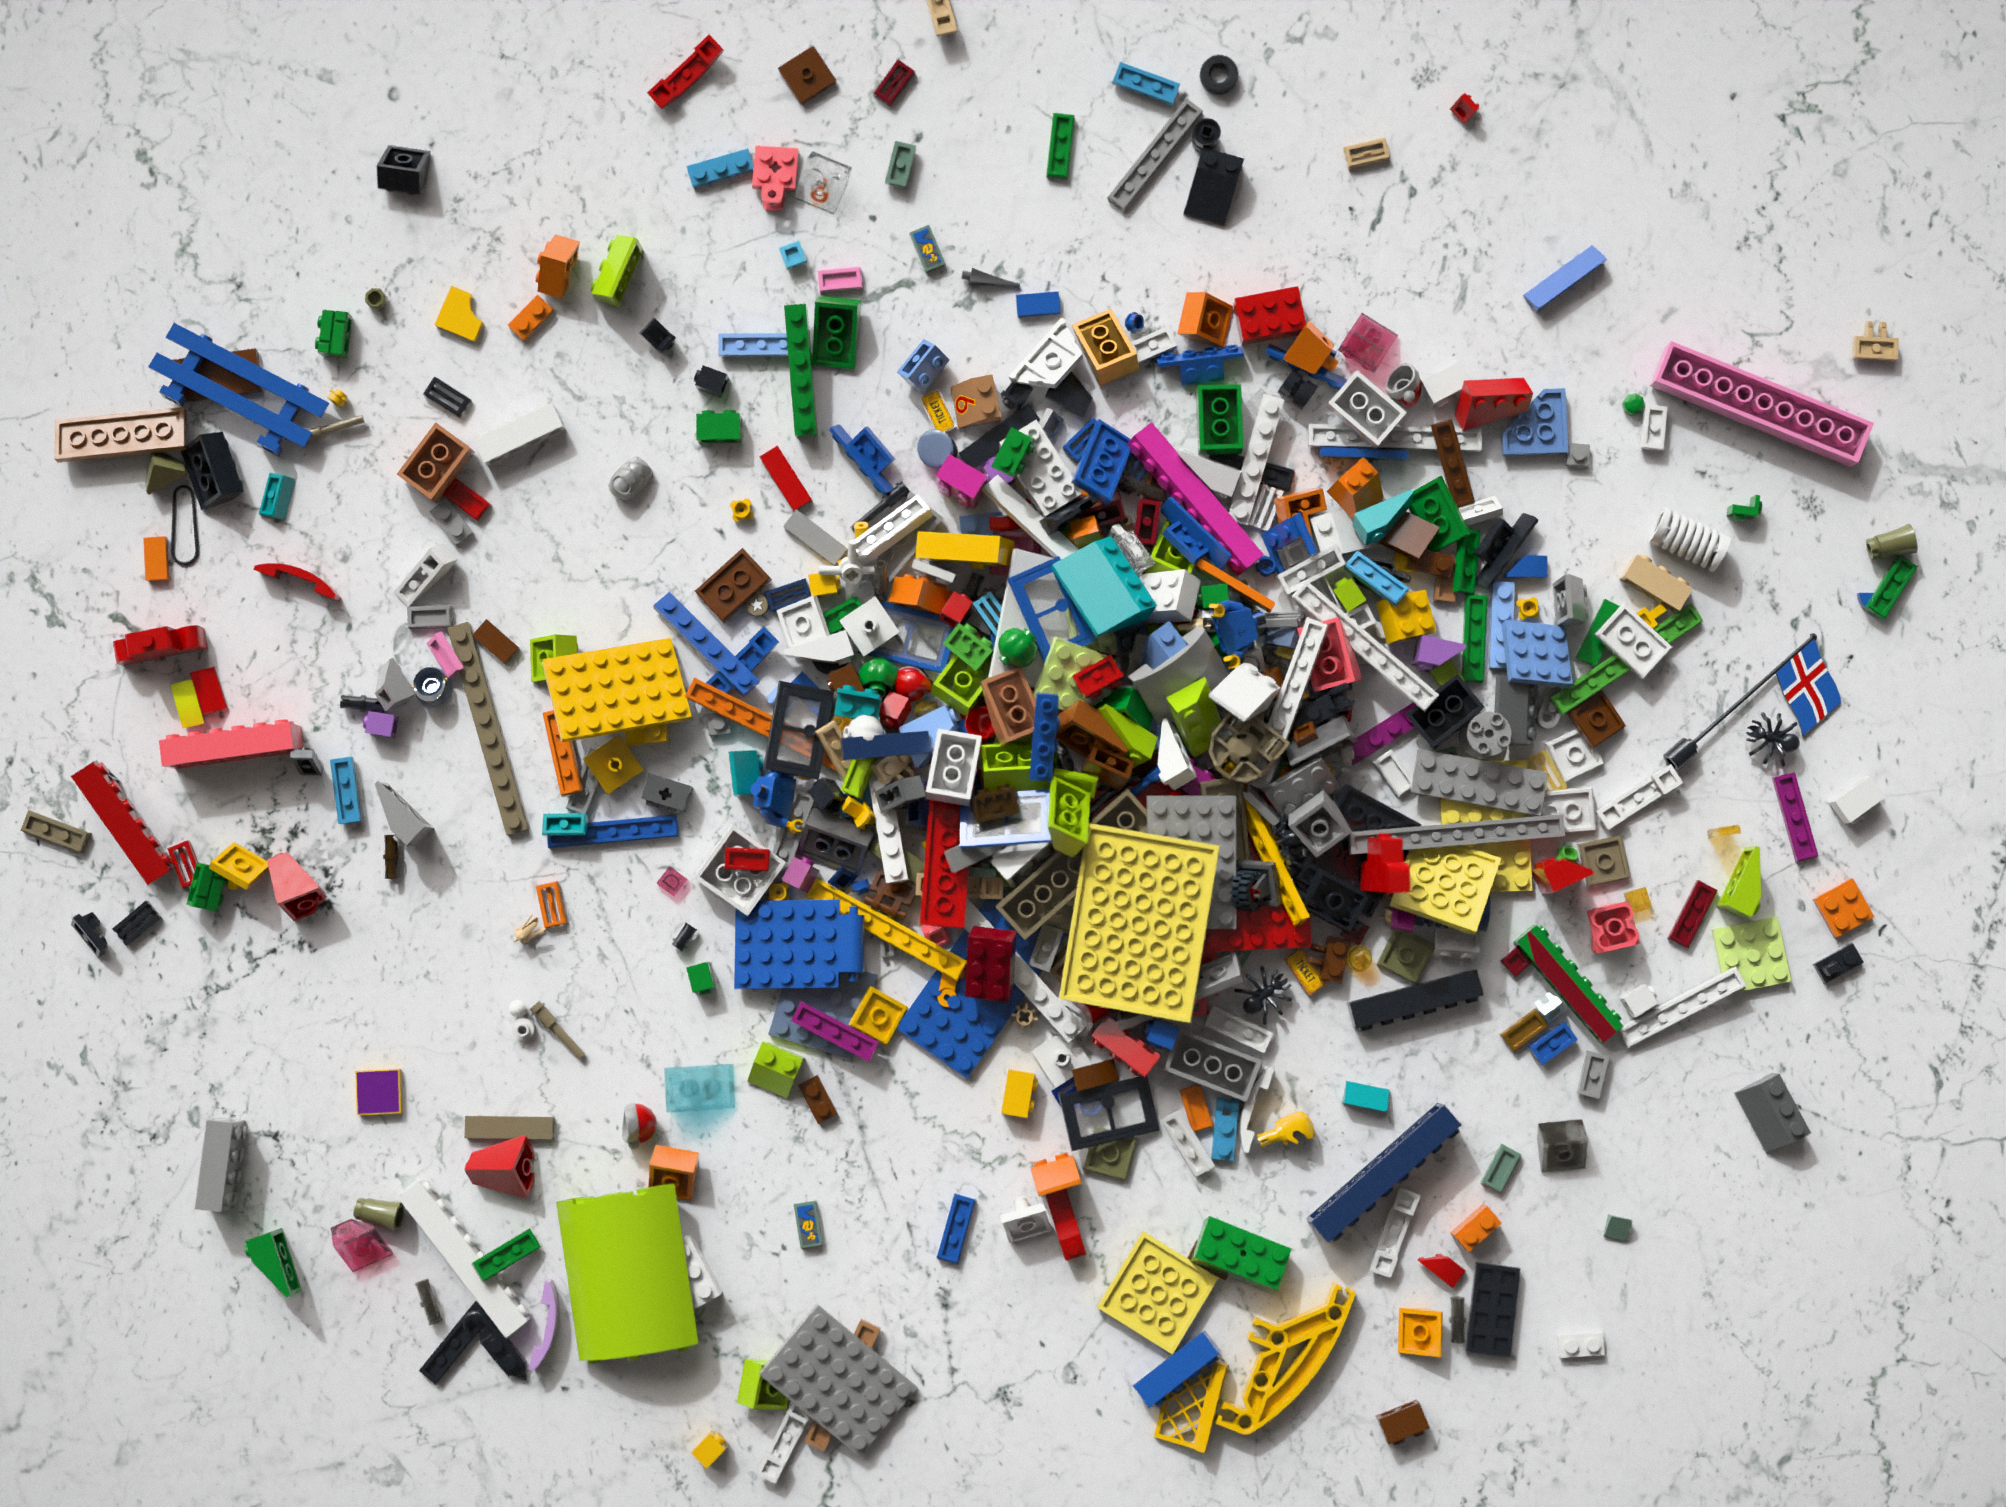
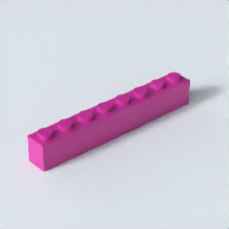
(1193, 495)

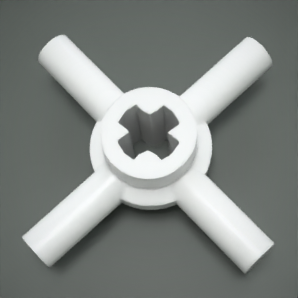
(849, 570)

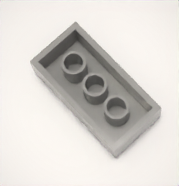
(1212, 1065)
(220, 1164)

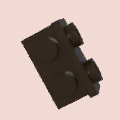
(996, 803)

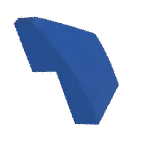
(1529, 567)

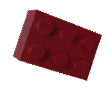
(990, 964)

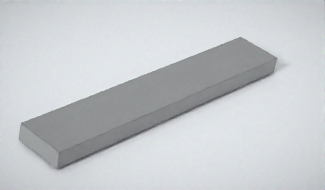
(1155, 155)

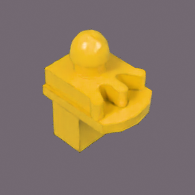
(859, 811)

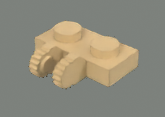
(1875, 348)
(889, 768)

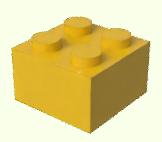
(1408, 619)

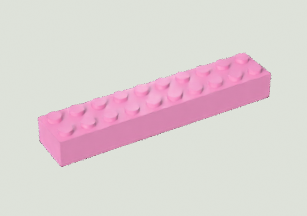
(1761, 404)

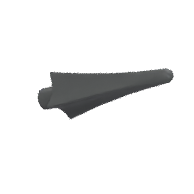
(978, 277)

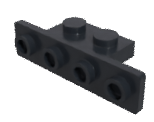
(1500, 546)

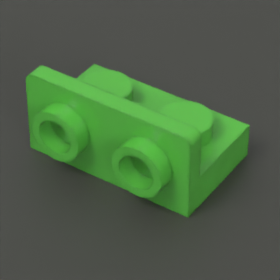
(969, 646)

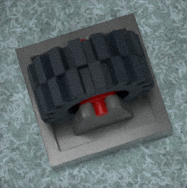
(1255, 885)

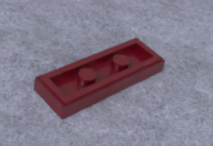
(1692, 914)

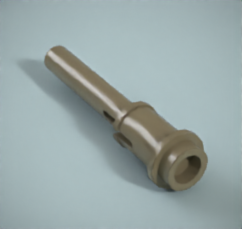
(319, 431)
(549, 1021)

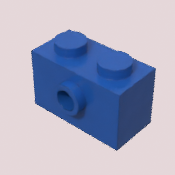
(1161, 1033)

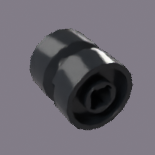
(1205, 134)
(1304, 393)

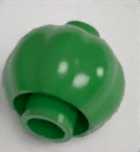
(1017, 648)
(878, 674)

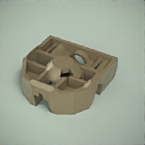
(1234, 749)

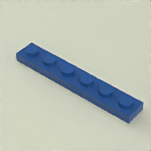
(706, 644)

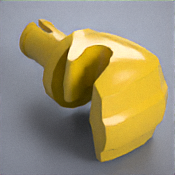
(1285, 1128)

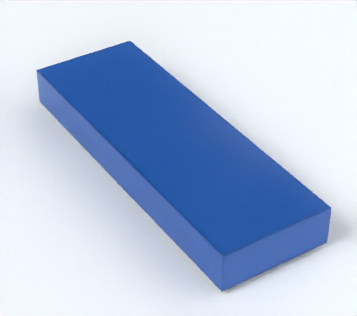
(956, 1228)

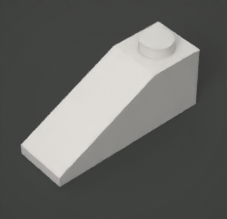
(1215, 474)
(425, 574)
(829, 649)
(1173, 758)

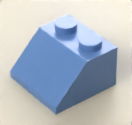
(1163, 645)

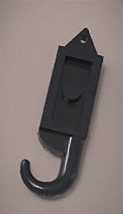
(498, 1346)

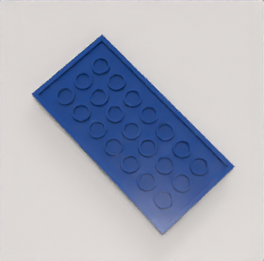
(969, 1025)

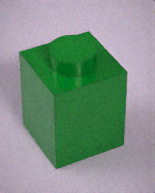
(701, 978)

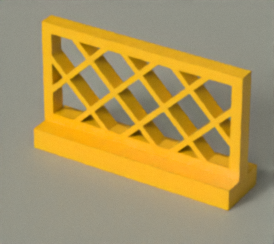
(1207, 1412)

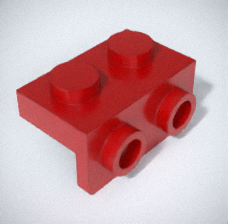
(1097, 677)

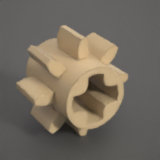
(1025, 1010)

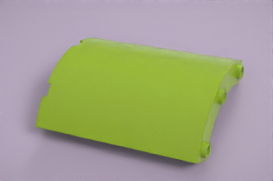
(627, 1274)

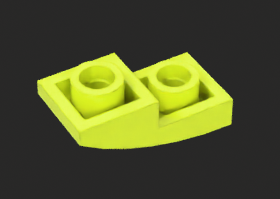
(187, 703)

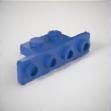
(1200, 365)
(1332, 379)
(867, 453)
(1191, 537)
(1044, 735)

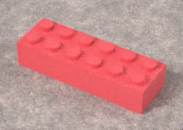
(231, 745)

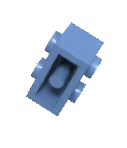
(923, 366)

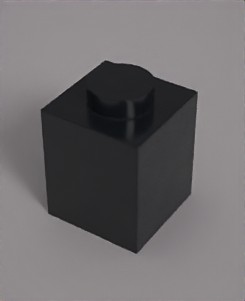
(711, 381)
(827, 795)

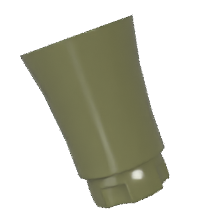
(1893, 543)
(380, 1213)

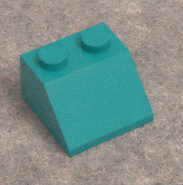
(745, 770)

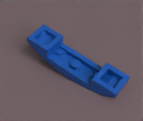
(750, 656)

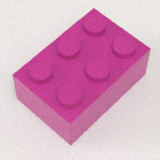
(961, 482)

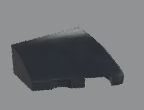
(1071, 395)
(1063, 516)

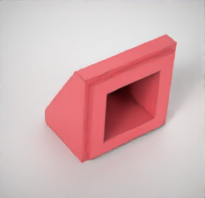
(936, 934)

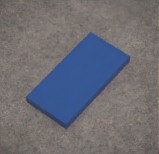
(1102, 462)

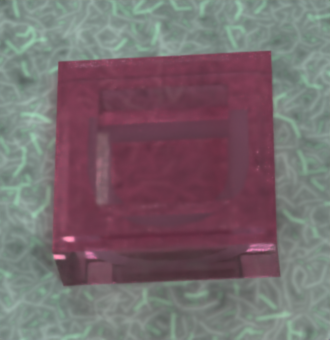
(672, 881)

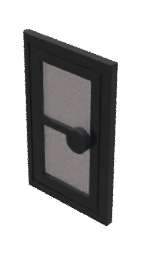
(792, 738)
(1109, 1113)

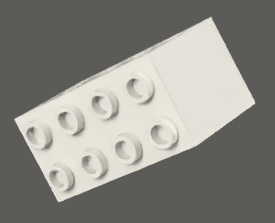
(1045, 475)

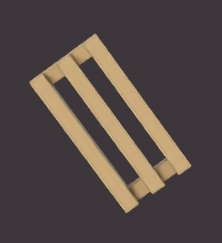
(1350, 165)

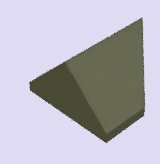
(163, 471)

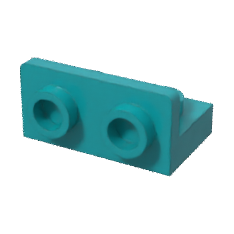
(856, 703)

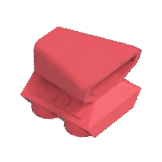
(1612, 927)

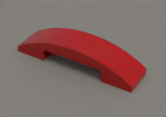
(687, 73)
(275, 570)

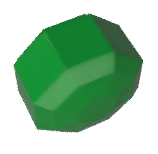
(1633, 404)

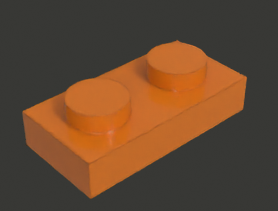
(531, 317)

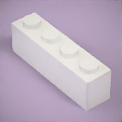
(519, 434)

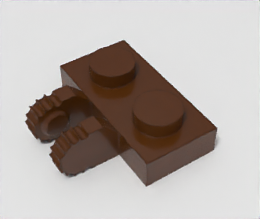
(1334, 959)

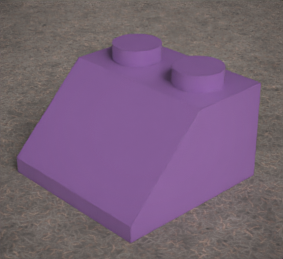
(1433, 652)

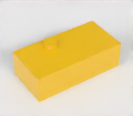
(964, 549)

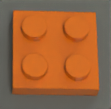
(1843, 907)

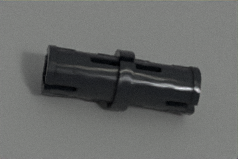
(361, 703)

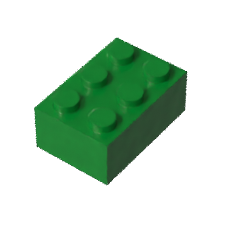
(1219, 419)

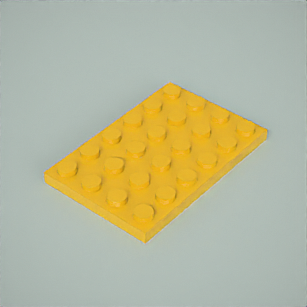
(616, 689)

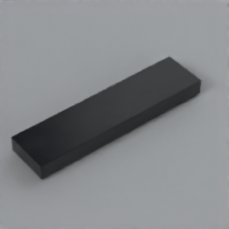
(988, 444)
(1273, 475)
(452, 1347)

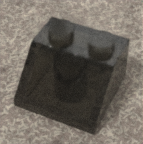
(1562, 1145)

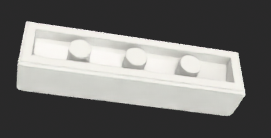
(892, 529)

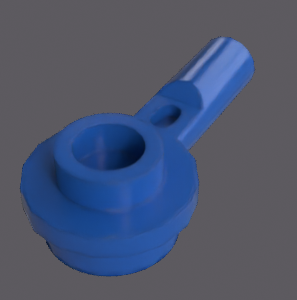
(1151, 776)

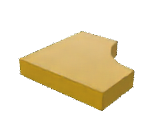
(457, 315)

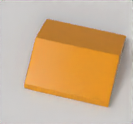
(1420, 1331)

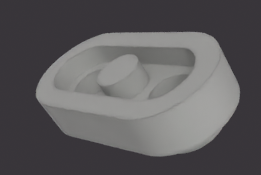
(1548, 708)

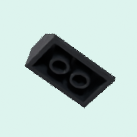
(212, 470)
(1448, 713)

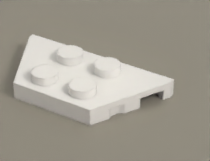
(1050, 359)

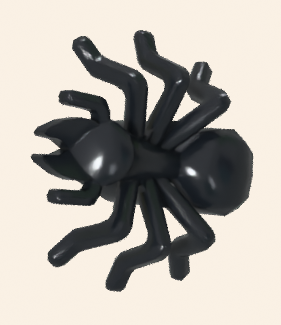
(1774, 740)
(1286, 839)
(1261, 997)

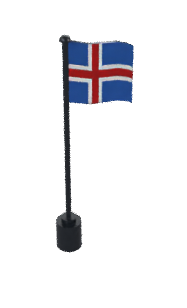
(1804, 685)

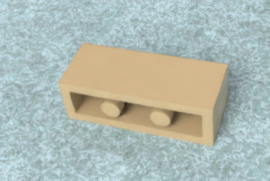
(1656, 583)

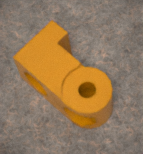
(948, 985)

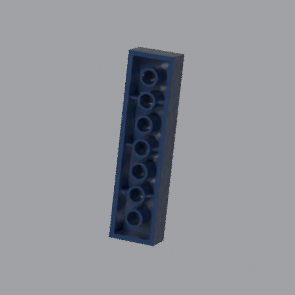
(1384, 1172)

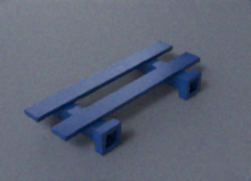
(185, 376)

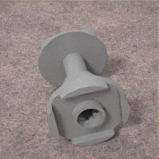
(1485, 735)

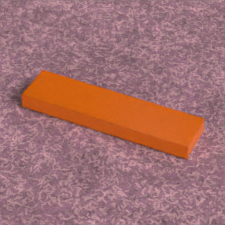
(1235, 585)
(563, 758)

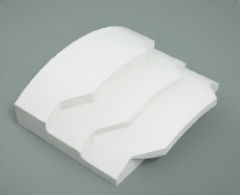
(1322, 572)

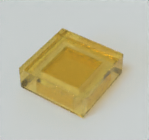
(1638, 899)

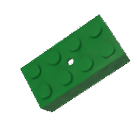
(1220, 1250)

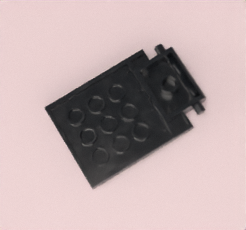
(1335, 875)

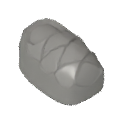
(630, 479)

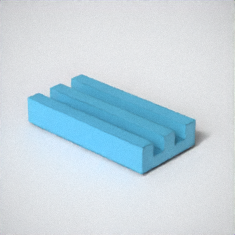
(983, 600)

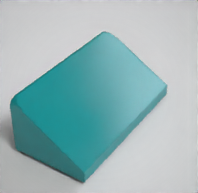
(277, 496)
(565, 824)
(1366, 1096)

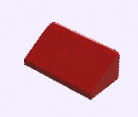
(208, 690)

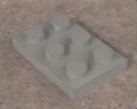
(1301, 785)

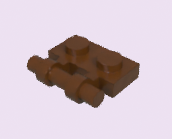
(899, 892)

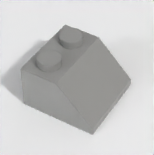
(1319, 823)

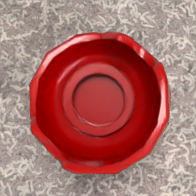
(979, 723)

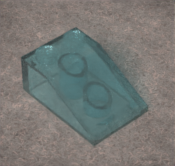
(699, 1087)

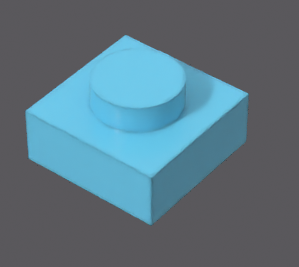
(792, 255)

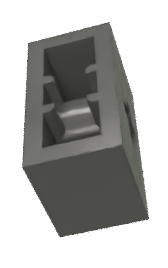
(653, 793)
(900, 794)

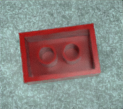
(1269, 315)

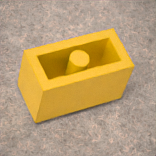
(1018, 1093)

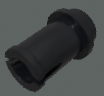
(684, 937)

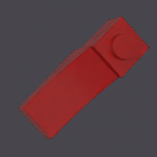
(1065, 1224)

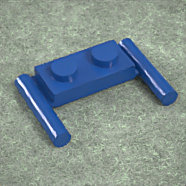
(1283, 535)

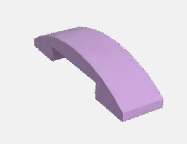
(550, 1298)

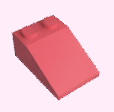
(1336, 659)

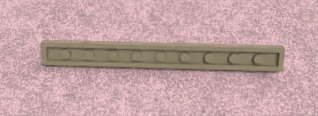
(488, 729)

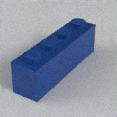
(1176, 1369)

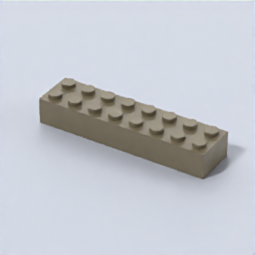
(1057, 878)

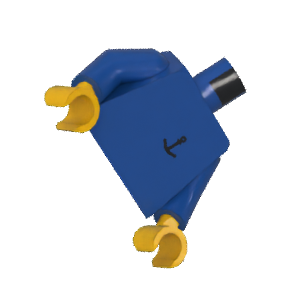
(1235, 629)
(775, 798)

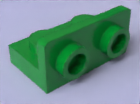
(1013, 453)

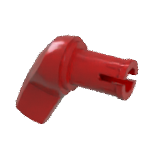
(1003, 523)

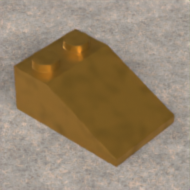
(1106, 347)

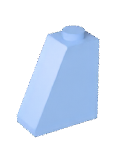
(941, 718)

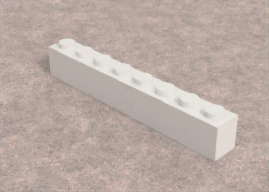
(460, 1252)

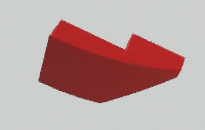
(1444, 1268)

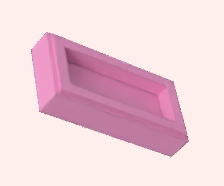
(840, 280)
(445, 655)

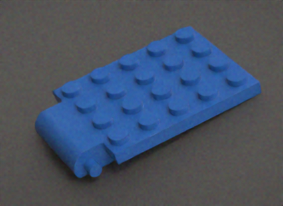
(797, 945)

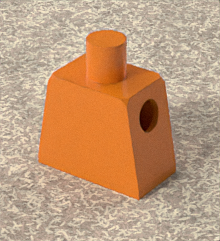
(1311, 350)

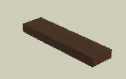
(1452, 462)

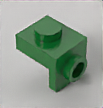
(1741, 512)

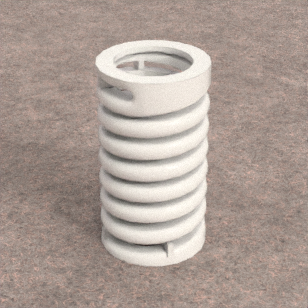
(1691, 529)

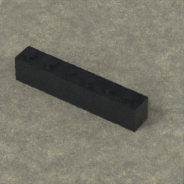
(1414, 999)

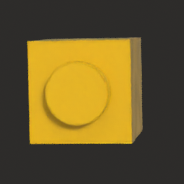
(824, 585)
(709, 1448)

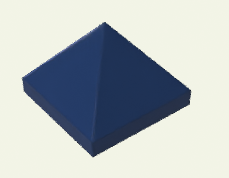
(842, 879)

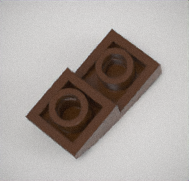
(1095, 1074)

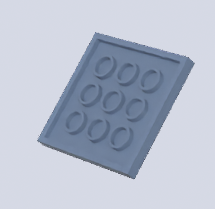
(835, 1002)

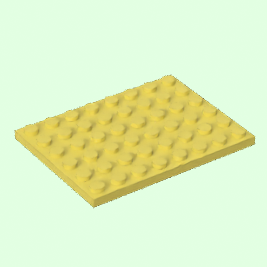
(1139, 922)

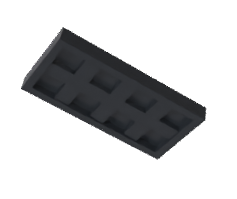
(1492, 1309)

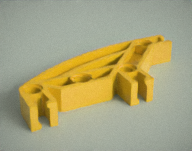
(1269, 1399)

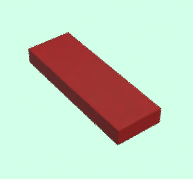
(785, 478)

